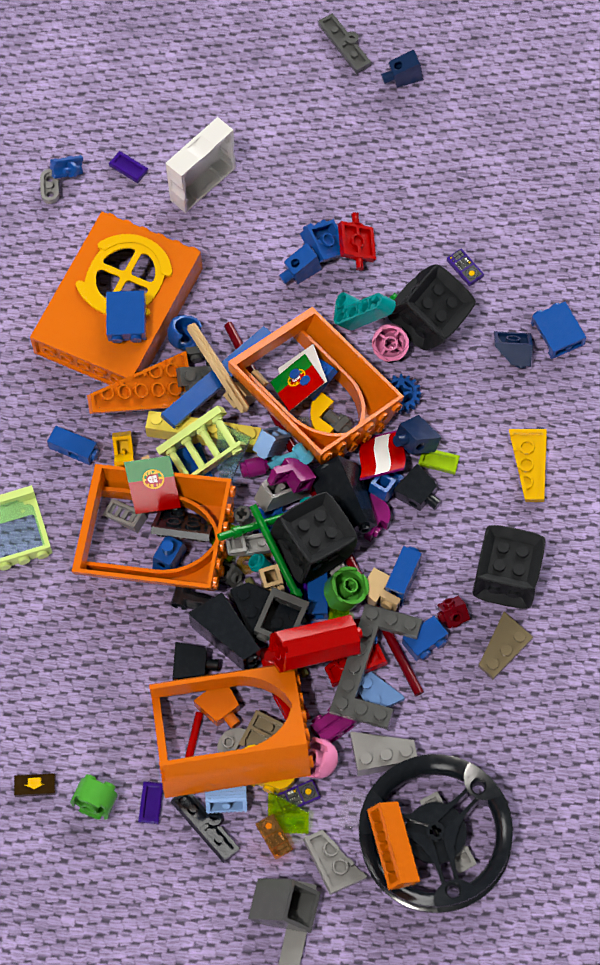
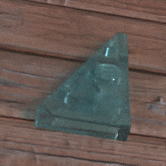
(229, 467)

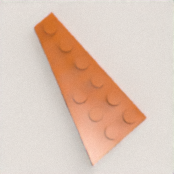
(145, 390)

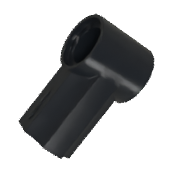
(188, 598)

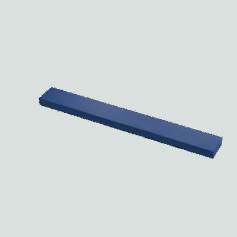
(206, 387)

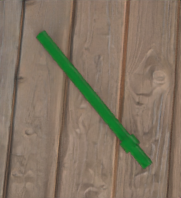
(238, 531)
(275, 552)

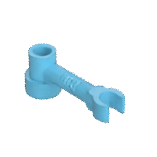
(298, 452)

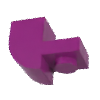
(295, 473)
(382, 517)

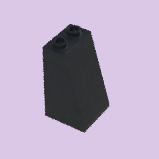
(342, 482)
(226, 632)

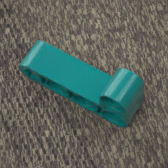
(355, 313)

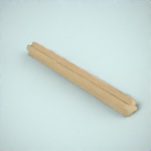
(218, 368)

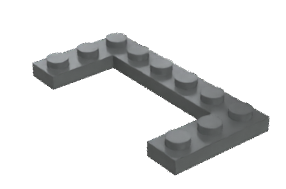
(345, 699)

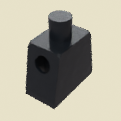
(417, 489)
(191, 661)

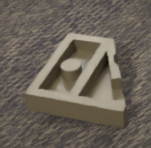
(260, 729)

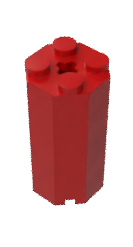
(315, 643)

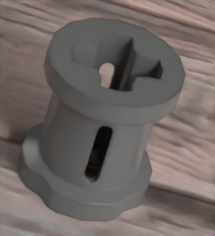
(244, 515)

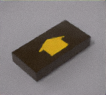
(34, 785)

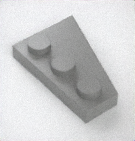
(333, 866)

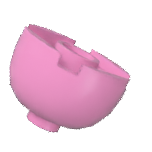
(390, 342)
(324, 758)

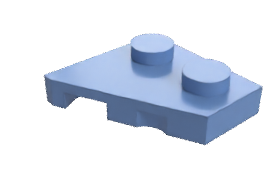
(378, 691)

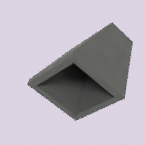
(284, 904)

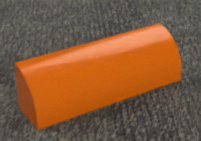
(393, 845)

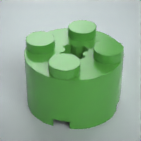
(346, 589)
(94, 797)

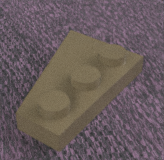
(504, 646)

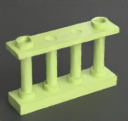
(199, 427)

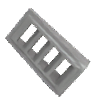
(134, 523)

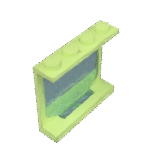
(21, 529)

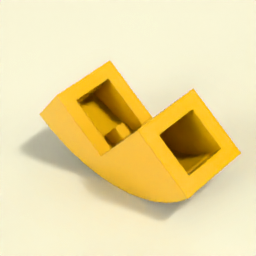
(318, 410)
(122, 448)

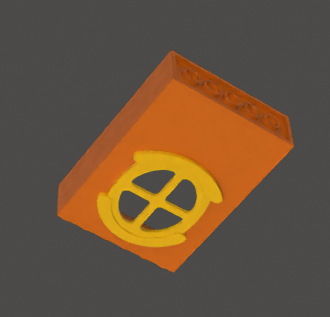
(75, 319)

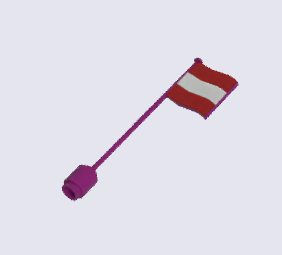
(376, 456)

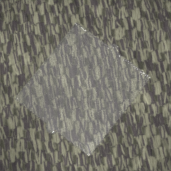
(350, 809)

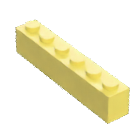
(159, 428)

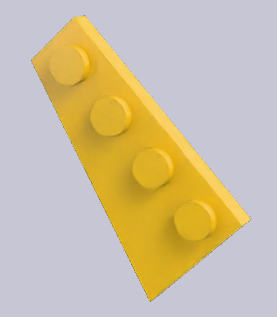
(530, 457)

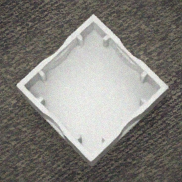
(201, 164)

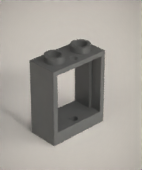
(283, 598)

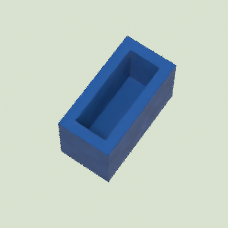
(430, 636)

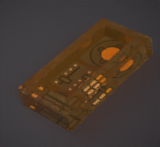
(274, 836)

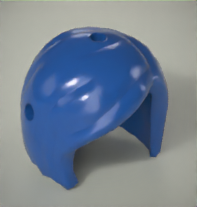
(178, 331)

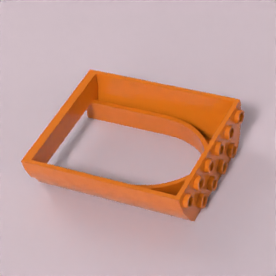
(371, 392)
(205, 495)
(273, 760)

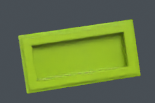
(439, 461)

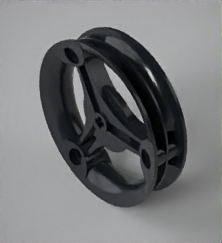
(445, 820)

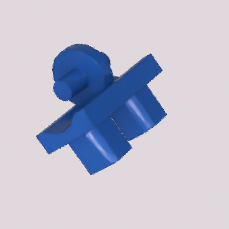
(68, 166)

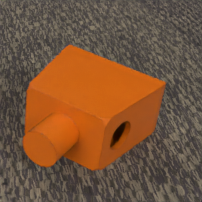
(219, 706)

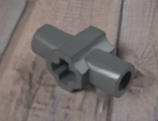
(340, 423)

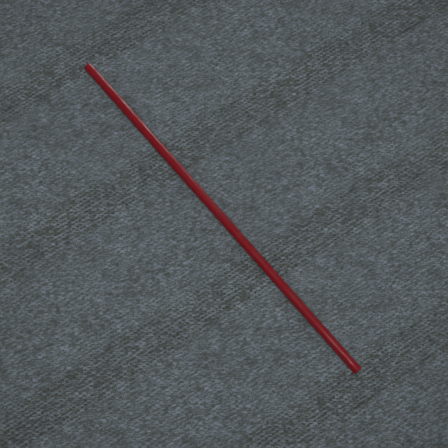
(390, 637)

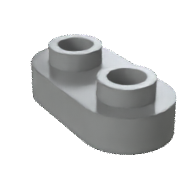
(49, 187)

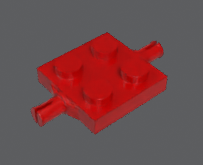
(357, 241)

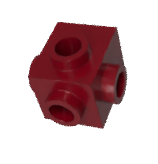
(453, 612)

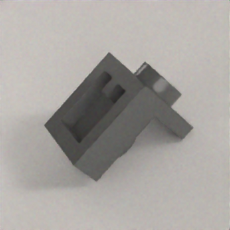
(195, 355)
(232, 575)

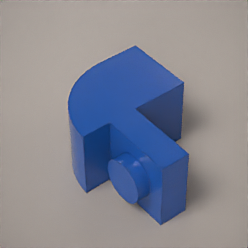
(384, 485)

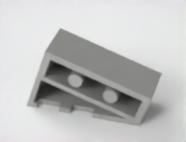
(276, 496)
(379, 753)

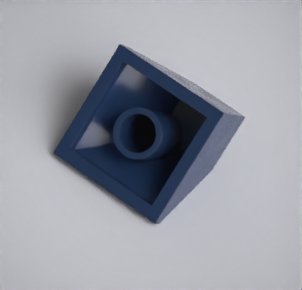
(515, 347)

